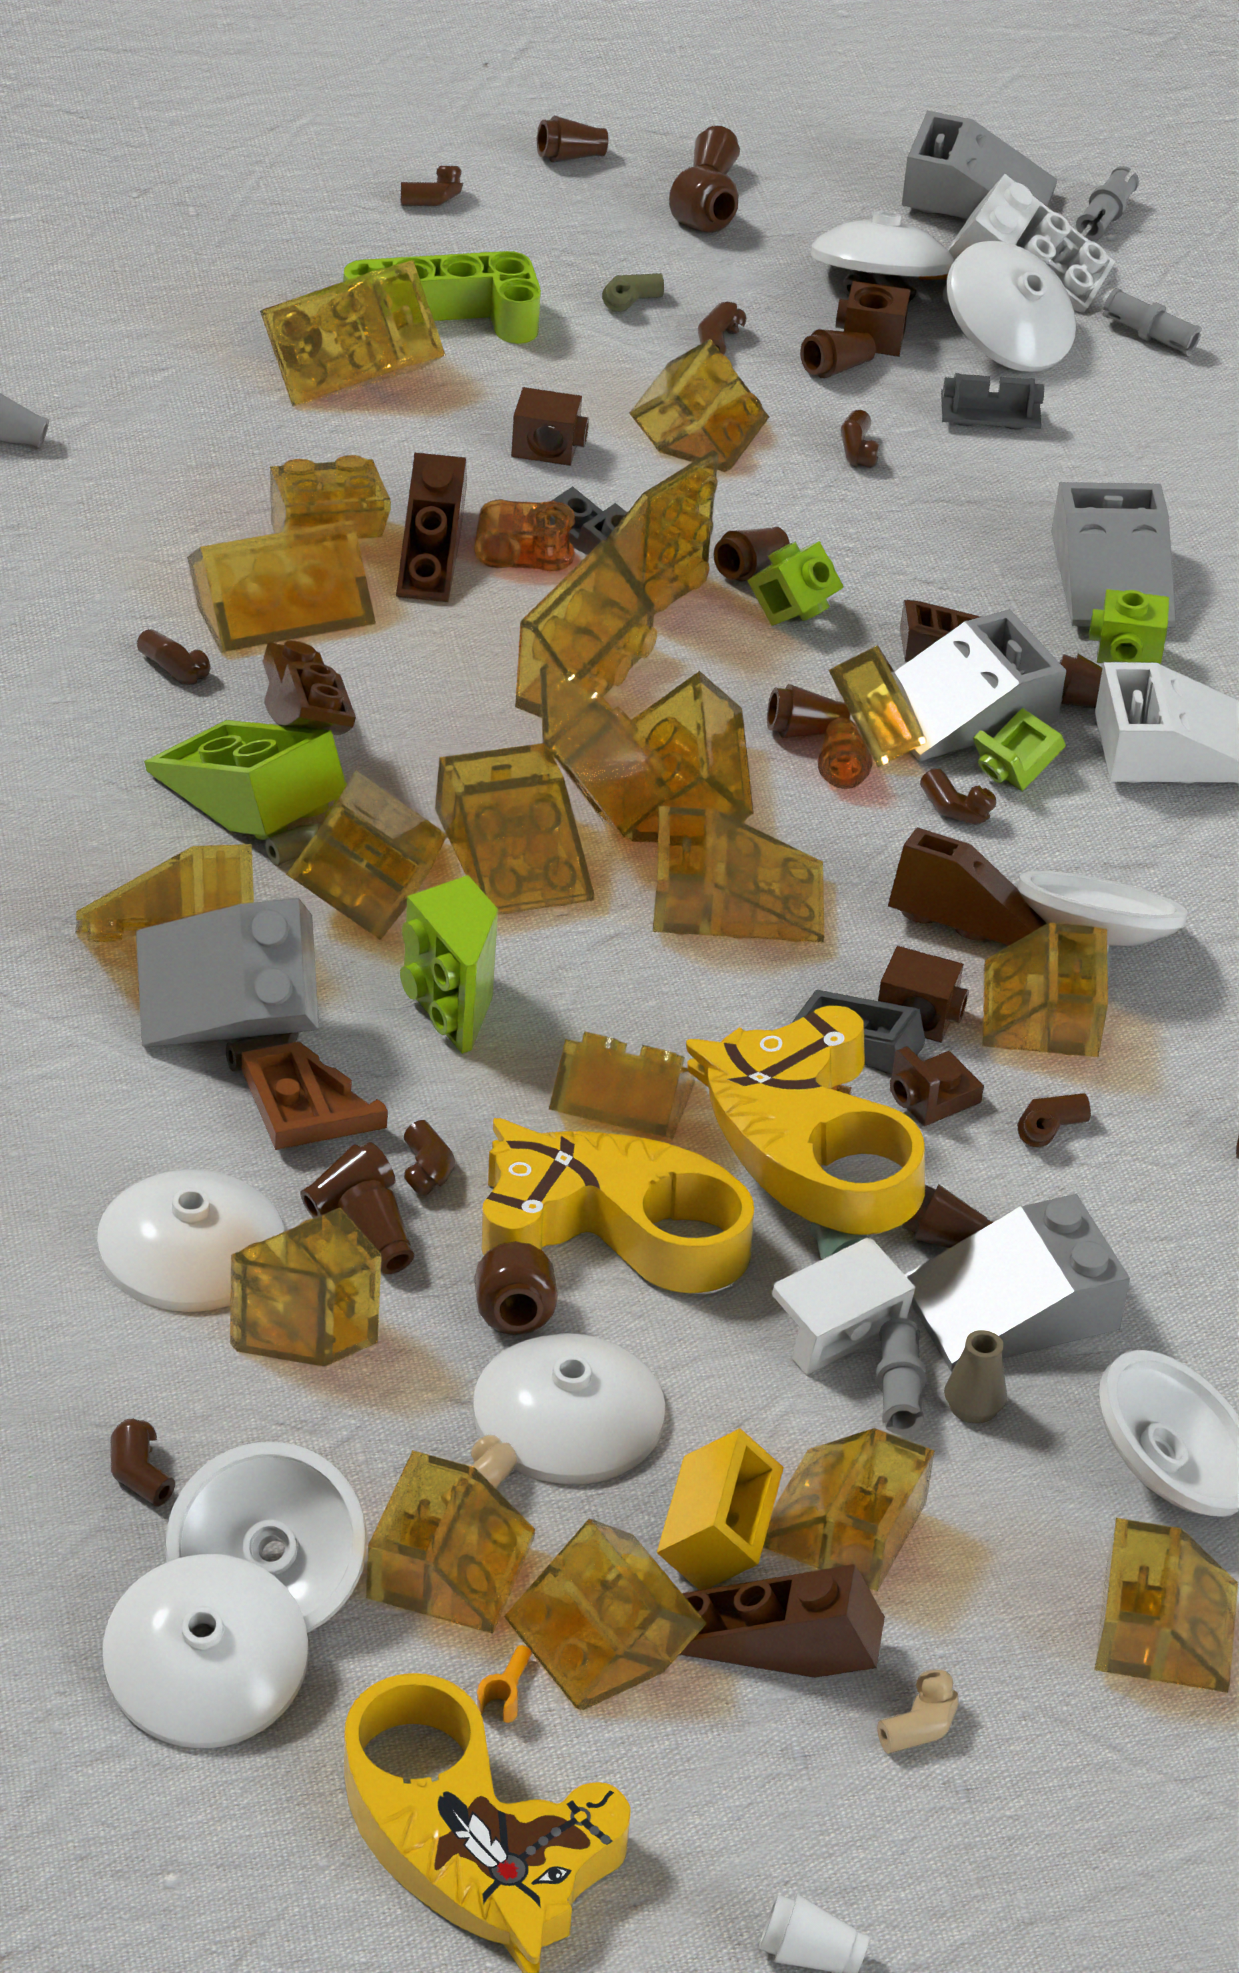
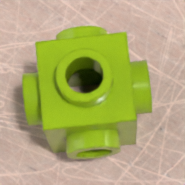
(796, 583)
(1130, 627)

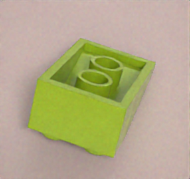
(254, 774)

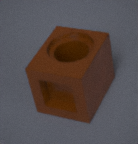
(876, 311)
(531, 431)
(927, 985)

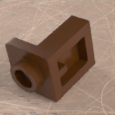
(933, 1086)

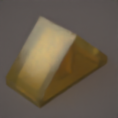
(878, 705)

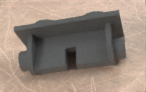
(969, 402)

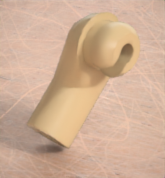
(493, 1459)
(929, 1716)

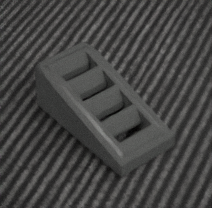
(885, 1026)

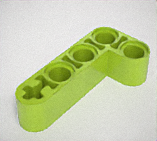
(473, 287)

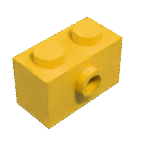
(720, 1510)

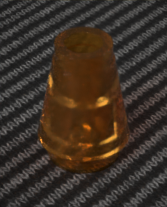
(844, 755)

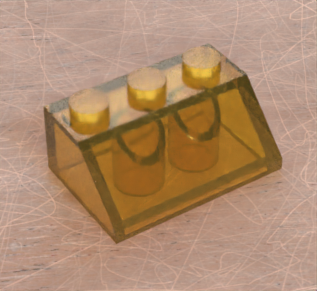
(282, 586)
(590, 625)
(704, 748)

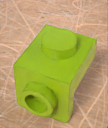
(1018, 750)

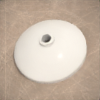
(883, 247)
(1011, 306)
(1127, 912)
(175, 1237)
(570, 1407)
(1173, 1431)
(283, 1496)
(210, 1686)

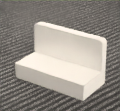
(843, 1302)

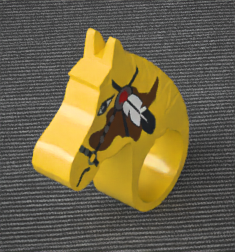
(460, 1849)

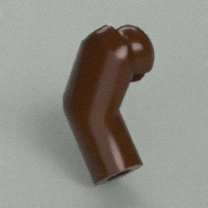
(432, 193)
(723, 317)
(853, 434)
(174, 657)
(955, 805)
(1046, 1115)
(433, 1158)
(131, 1462)

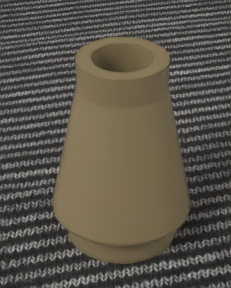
(978, 1381)

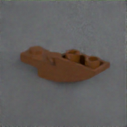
(305, 690)

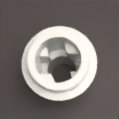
(811, 1937)

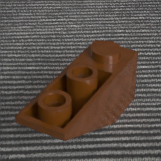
(432, 527)
(959, 888)
(791, 1623)

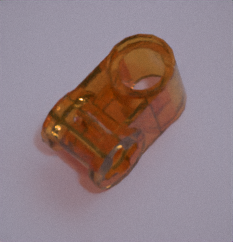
(521, 532)

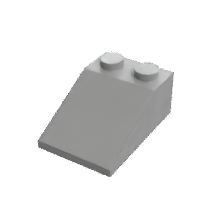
(228, 974)
(1028, 1277)

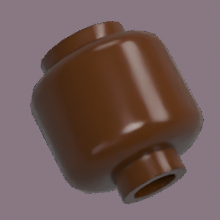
(703, 199)
(515, 1288)

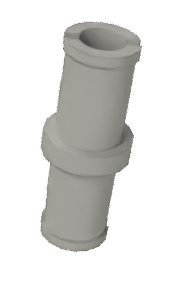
(1107, 203)
(1152, 321)
(901, 1376)

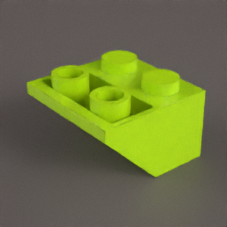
(451, 957)

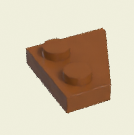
(305, 1098)

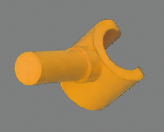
(505, 1685)

